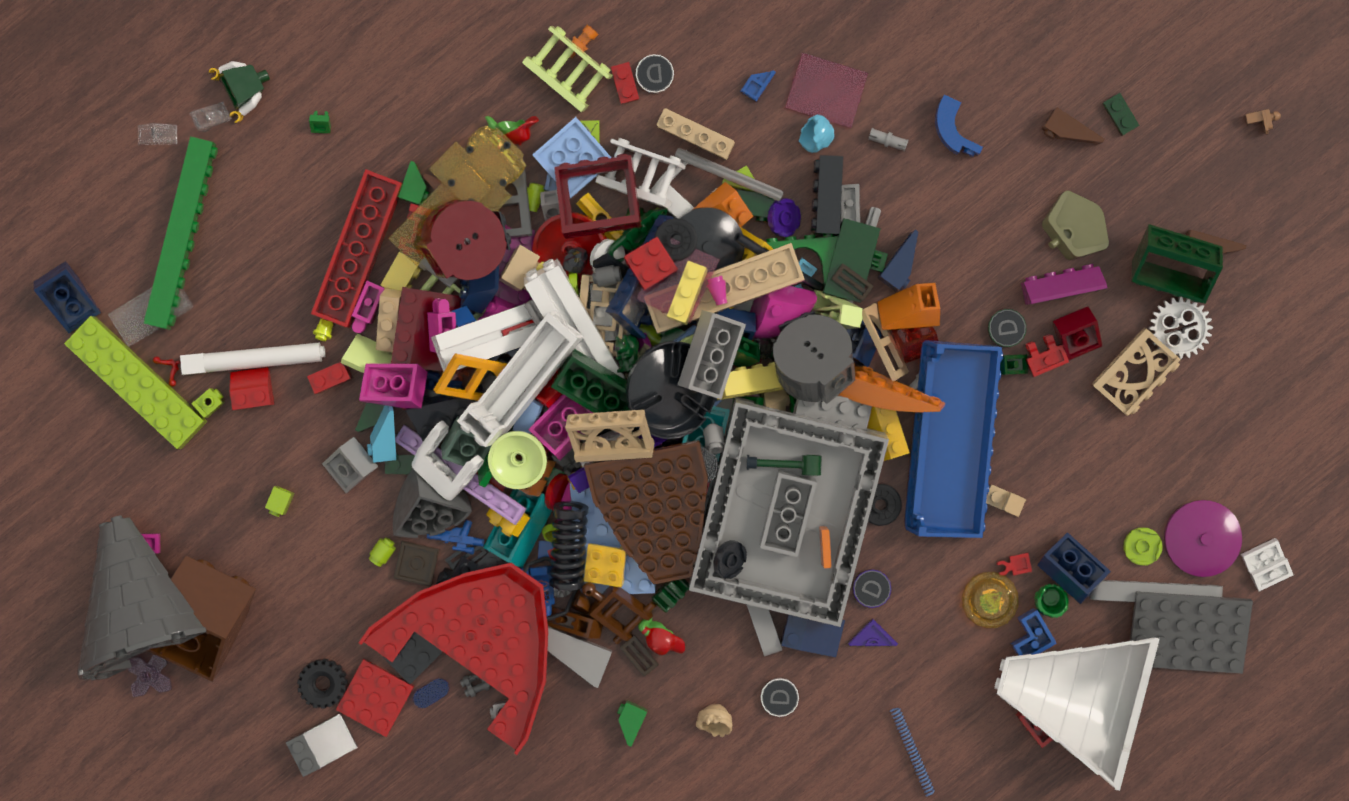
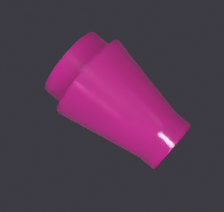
(717, 288)

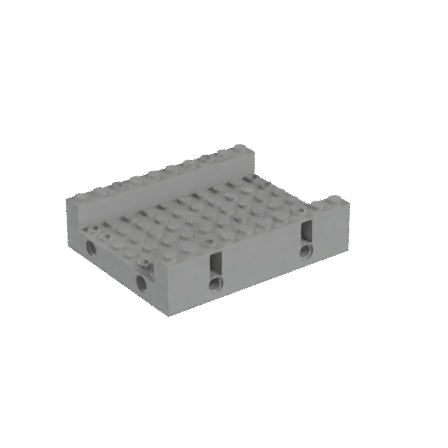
(781, 510)

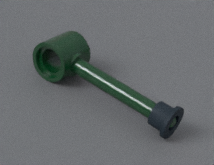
(810, 464)

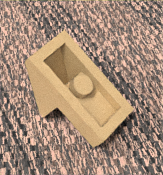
(1005, 500)

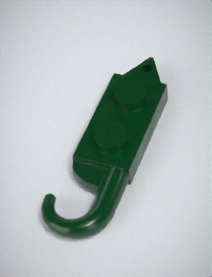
(634, 237)

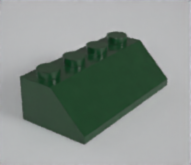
(591, 384)

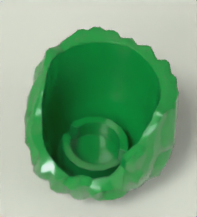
(1051, 601)

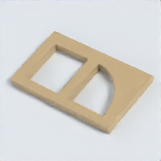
(872, 313)

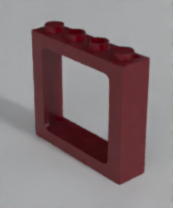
(584, 168)

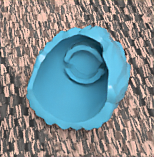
(816, 134)

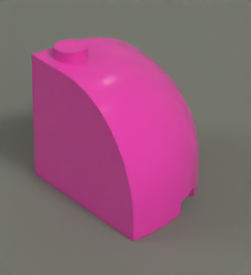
(780, 307)

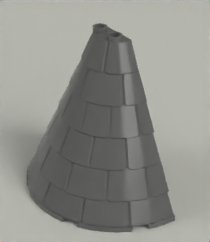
(130, 604)

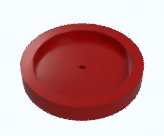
(556, 490)

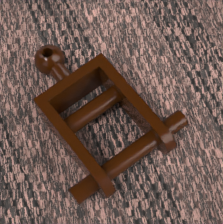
(605, 617)

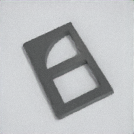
(521, 200)

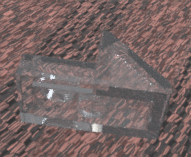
(210, 116)

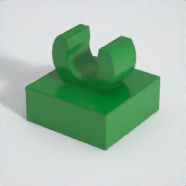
(320, 123)
(878, 261)

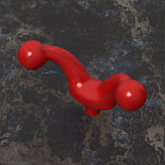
(172, 382)

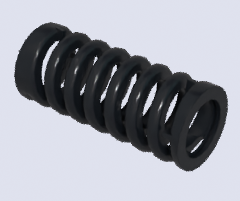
(565, 545)

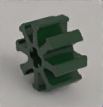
(670, 593)

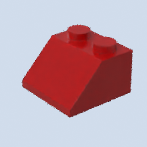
(251, 388)

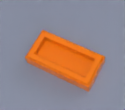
(825, 547)

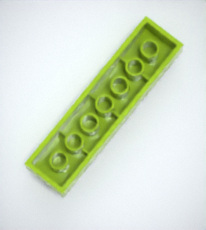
(135, 382)

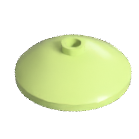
(514, 472)

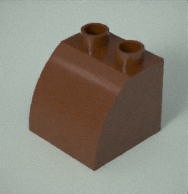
(221, 608)

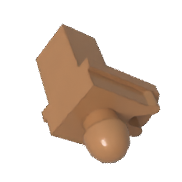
(1264, 116)

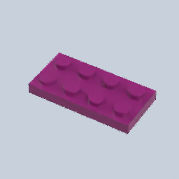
(505, 292)

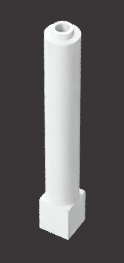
(251, 358)

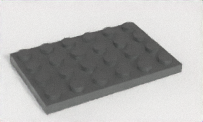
(1194, 630)

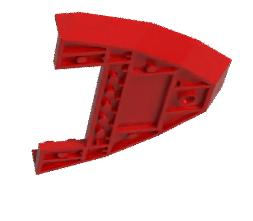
(490, 625)

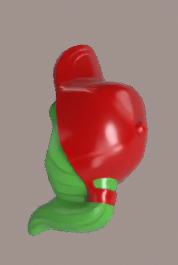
(516, 132)
(660, 639)

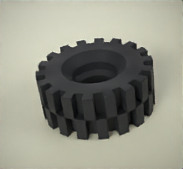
(308, 687)

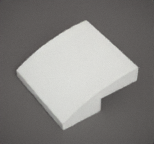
(1267, 564)

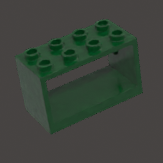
(1179, 248)

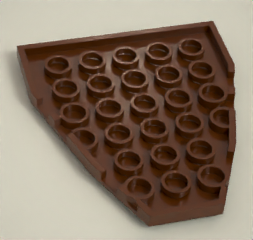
(655, 507)

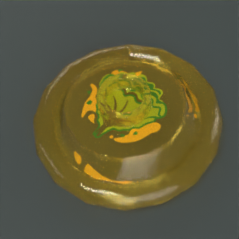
(990, 600)

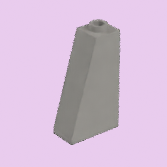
(580, 655)

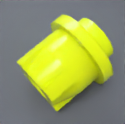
(323, 330)

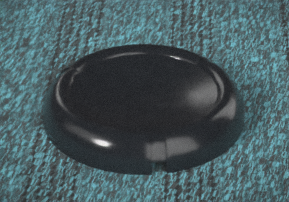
(654, 387)

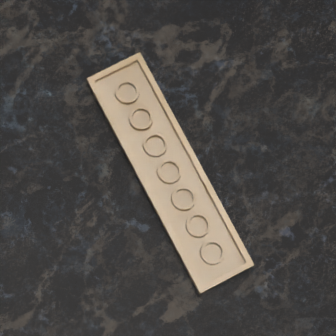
(744, 283)

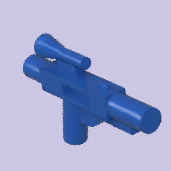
(459, 536)

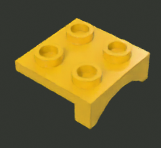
(605, 565)

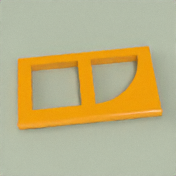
(469, 393)

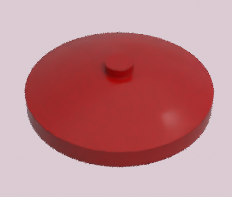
(551, 243)

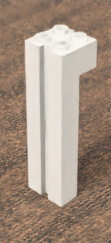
(554, 292)
(484, 337)
(520, 380)

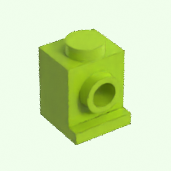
(203, 408)

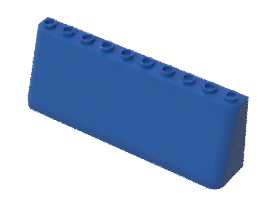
(953, 445)

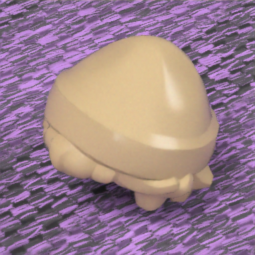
(715, 720)

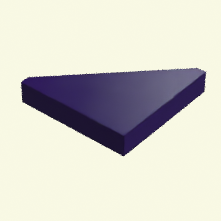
(872, 635)

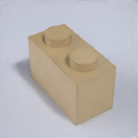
(518, 265)

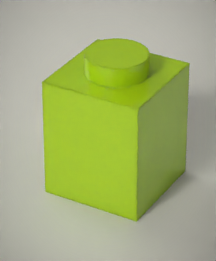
(279, 501)

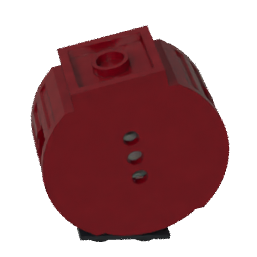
(464, 239)

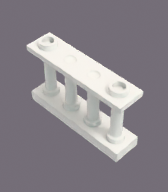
(643, 191)

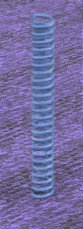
(915, 750)

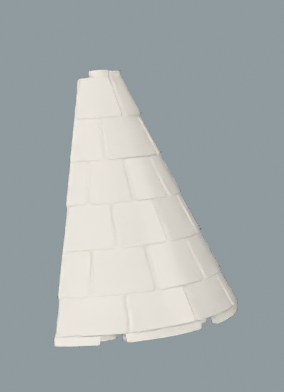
(1084, 699)

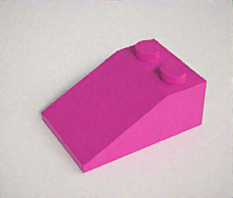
(394, 385)

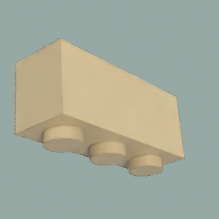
(387, 319)

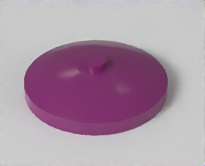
(1203, 538)

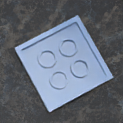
(570, 146)

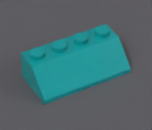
(514, 548)

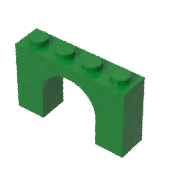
(823, 247)

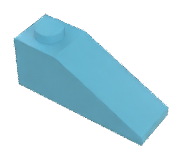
(382, 438)

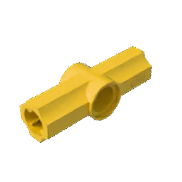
(592, 210)

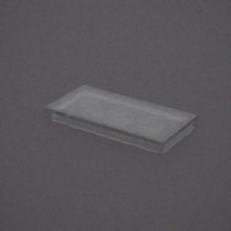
(130, 316)

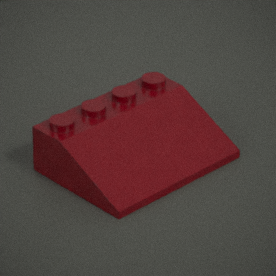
(412, 329)

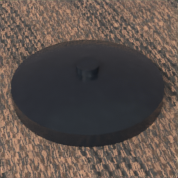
(715, 234)

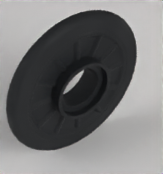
(688, 238)
(892, 508)

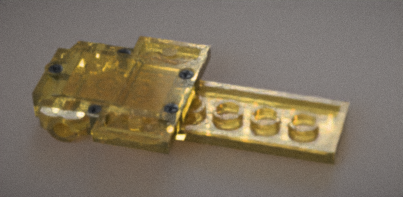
(467, 173)

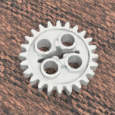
(1176, 310)

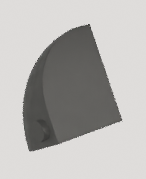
(424, 511)

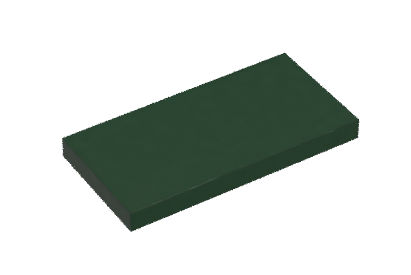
(855, 250)

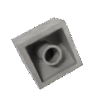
(349, 465)

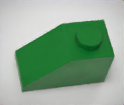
(413, 187)
(631, 719)

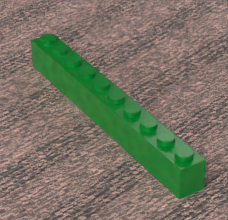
(180, 233)

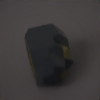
(575, 260)

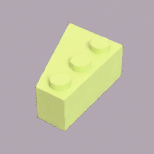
(838, 309)

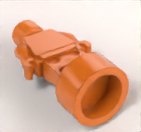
(587, 35)

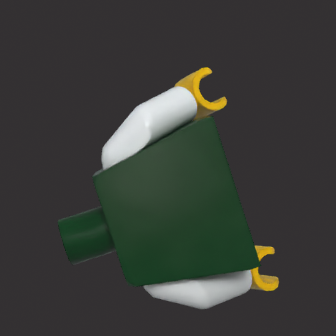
(242, 85)

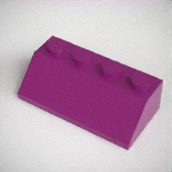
(1063, 285)

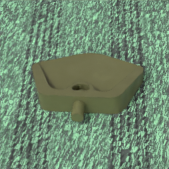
(1076, 226)

